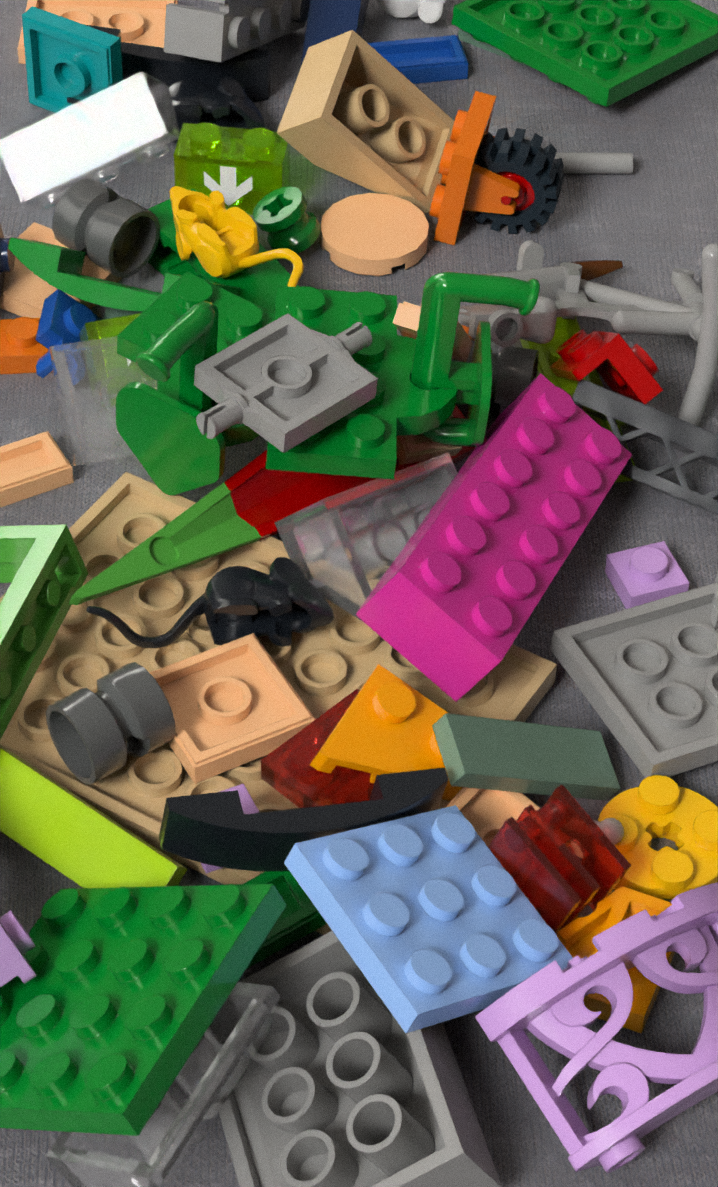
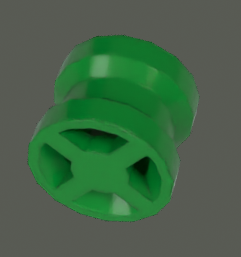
(286, 219)

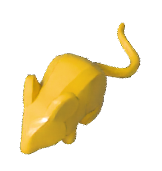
(221, 237)

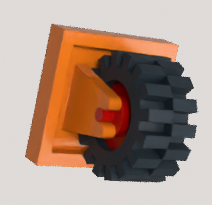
(494, 175)

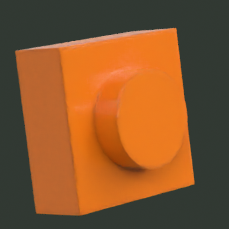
(19, 346)

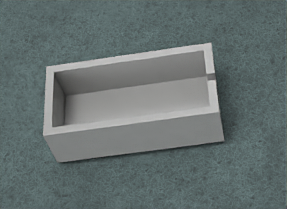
(232, 29)

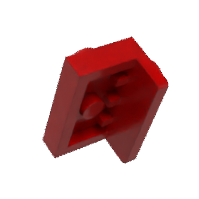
(621, 368)

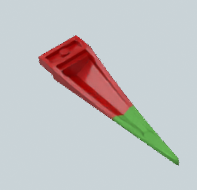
(226, 519)

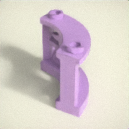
(554, 1012)

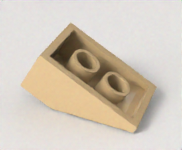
(366, 121)

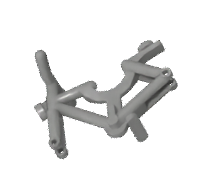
(569, 296)

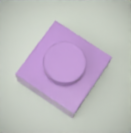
(645, 574)

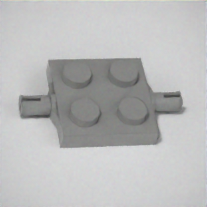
(285, 382)

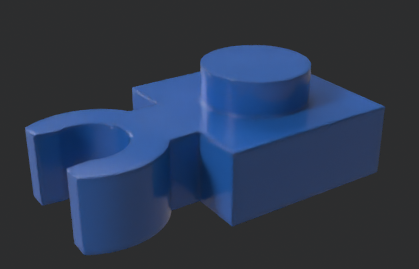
(59, 325)

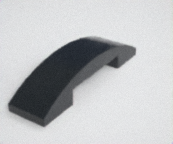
(249, 68)
(217, 833)

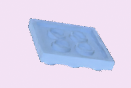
(426, 914)

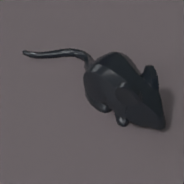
(222, 106)
(245, 603)

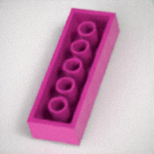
(495, 539)

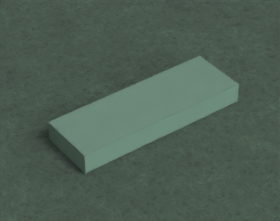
(524, 757)

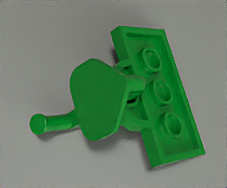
(167, 343)
(414, 376)

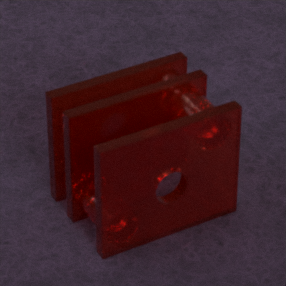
(547, 869)

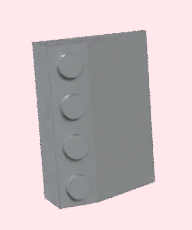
(348, 1092)

